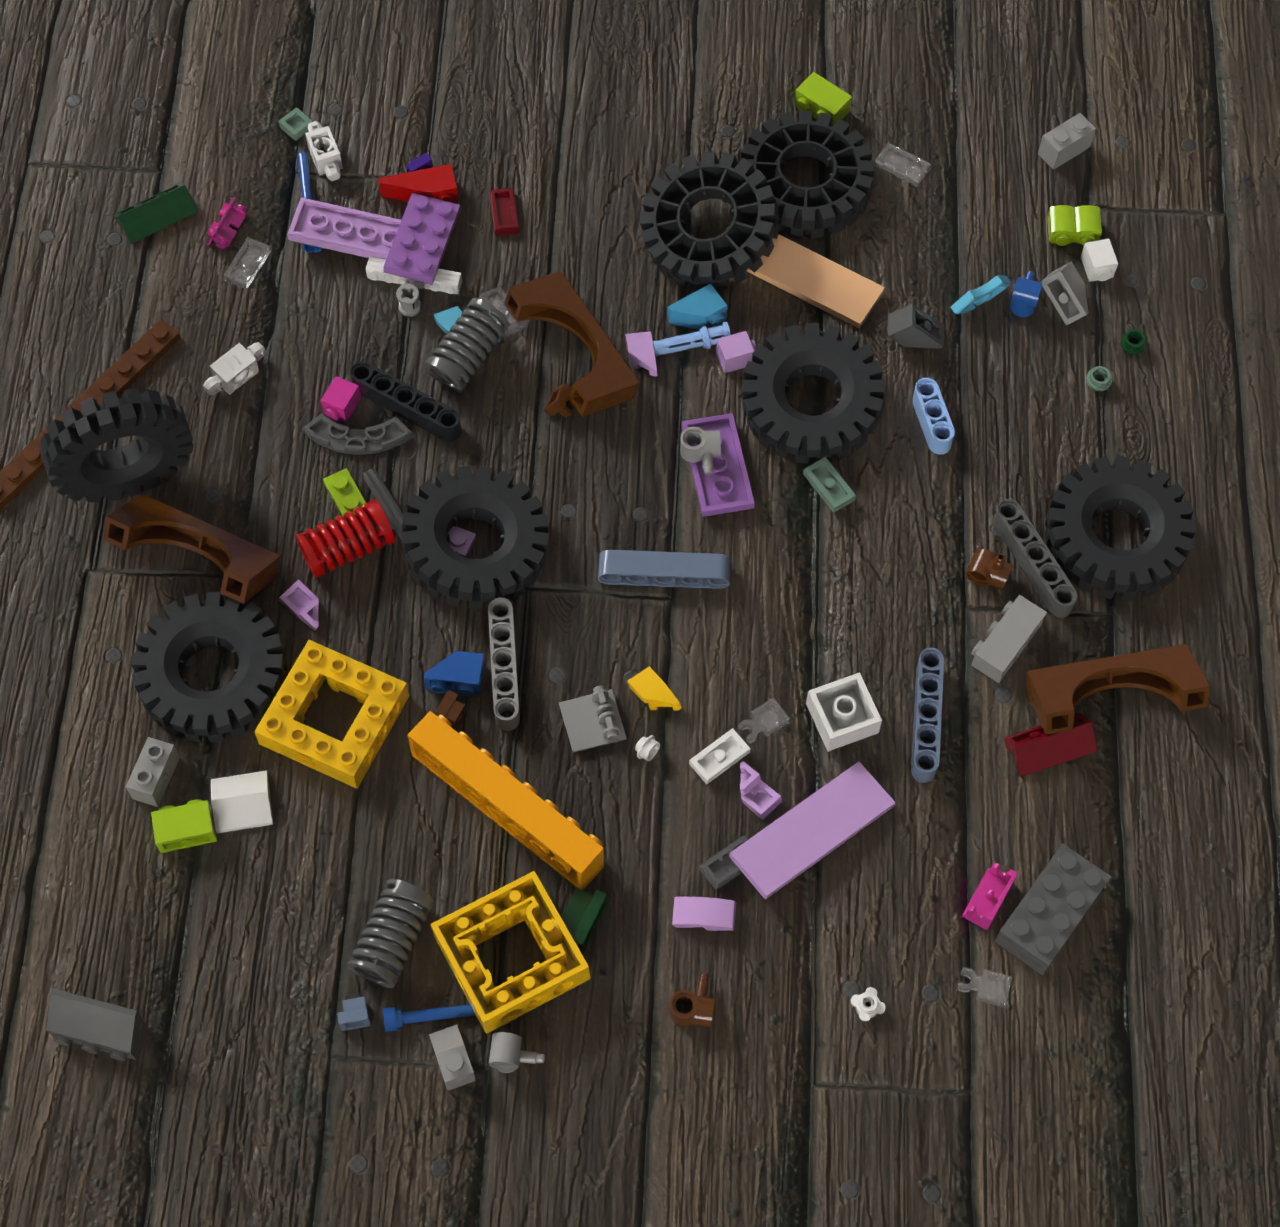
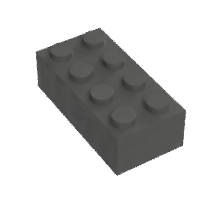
(1052, 909)

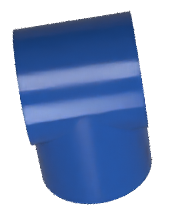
(1025, 295)

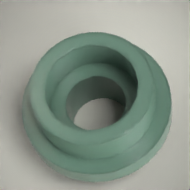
(1099, 373)

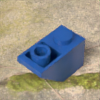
(458, 673)

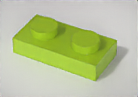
(344, 491)

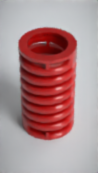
(316, 541)

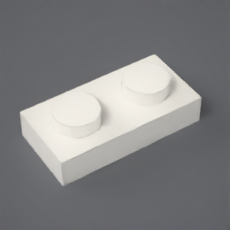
(719, 756)

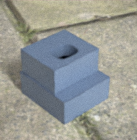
(354, 1014)

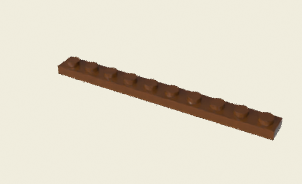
(117, 378)

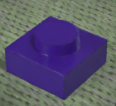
(420, 163)

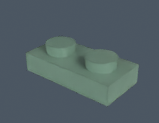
(829, 484)

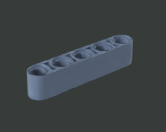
(664, 569)
(925, 726)

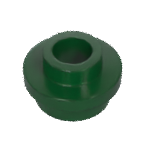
(1133, 336)

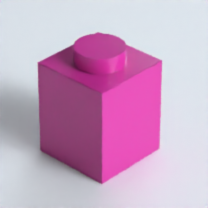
(340, 399)

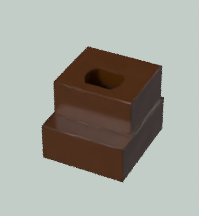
(452, 709)

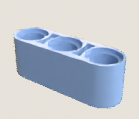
(933, 426)

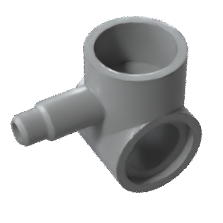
(707, 448)
(507, 1053)

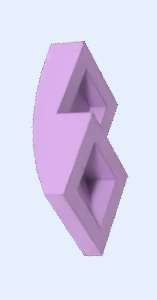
(704, 912)

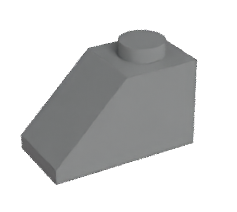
(1067, 292)
(452, 1057)

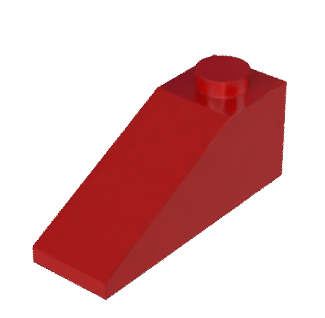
(430, 182)

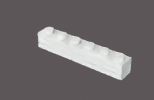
(445, 280)

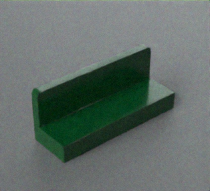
(156, 212)

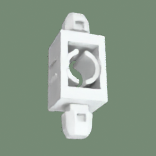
(329, 162)
(234, 368)

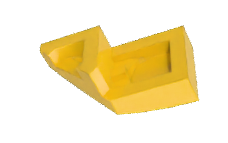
(653, 690)

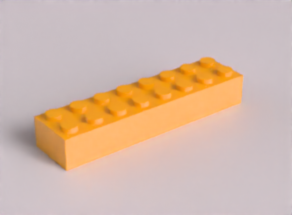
(507, 800)

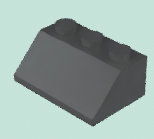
(95, 1025)

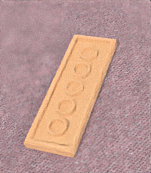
(819, 281)

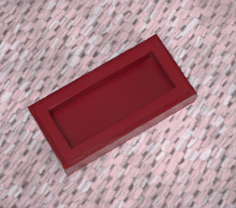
(504, 211)

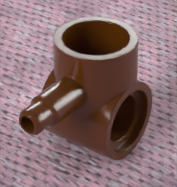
(988, 569)
(701, 1005)

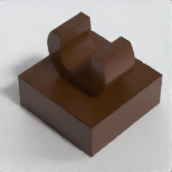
(558, 400)

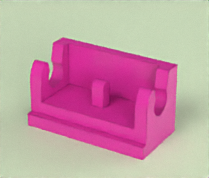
(989, 896)

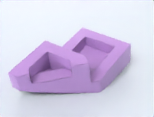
(641, 351)
(302, 604)
(756, 793)

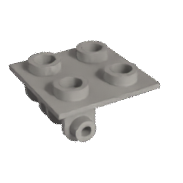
(592, 720)

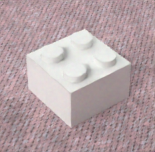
(843, 711)

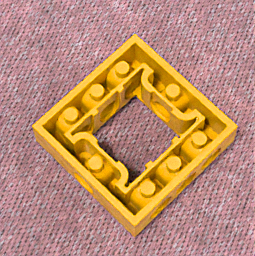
(342, 760)
(487, 917)

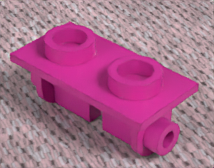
(221, 232)

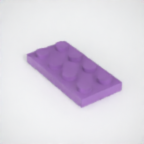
(421, 238)
(729, 484)

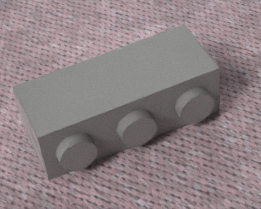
(1007, 638)

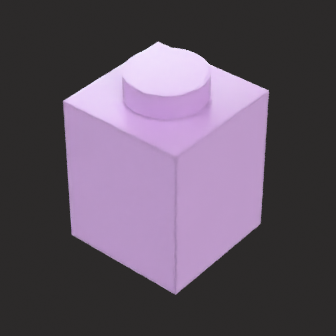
(735, 351)

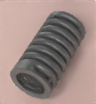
(466, 345)
(392, 934)

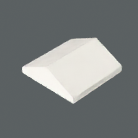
(241, 802)

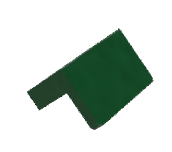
(583, 915)

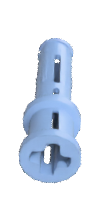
(704, 337)

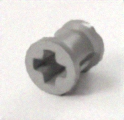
(411, 297)

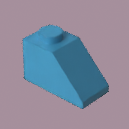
(698, 309)

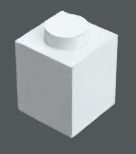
(1099, 260)

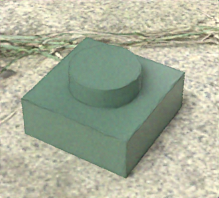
(295, 124)

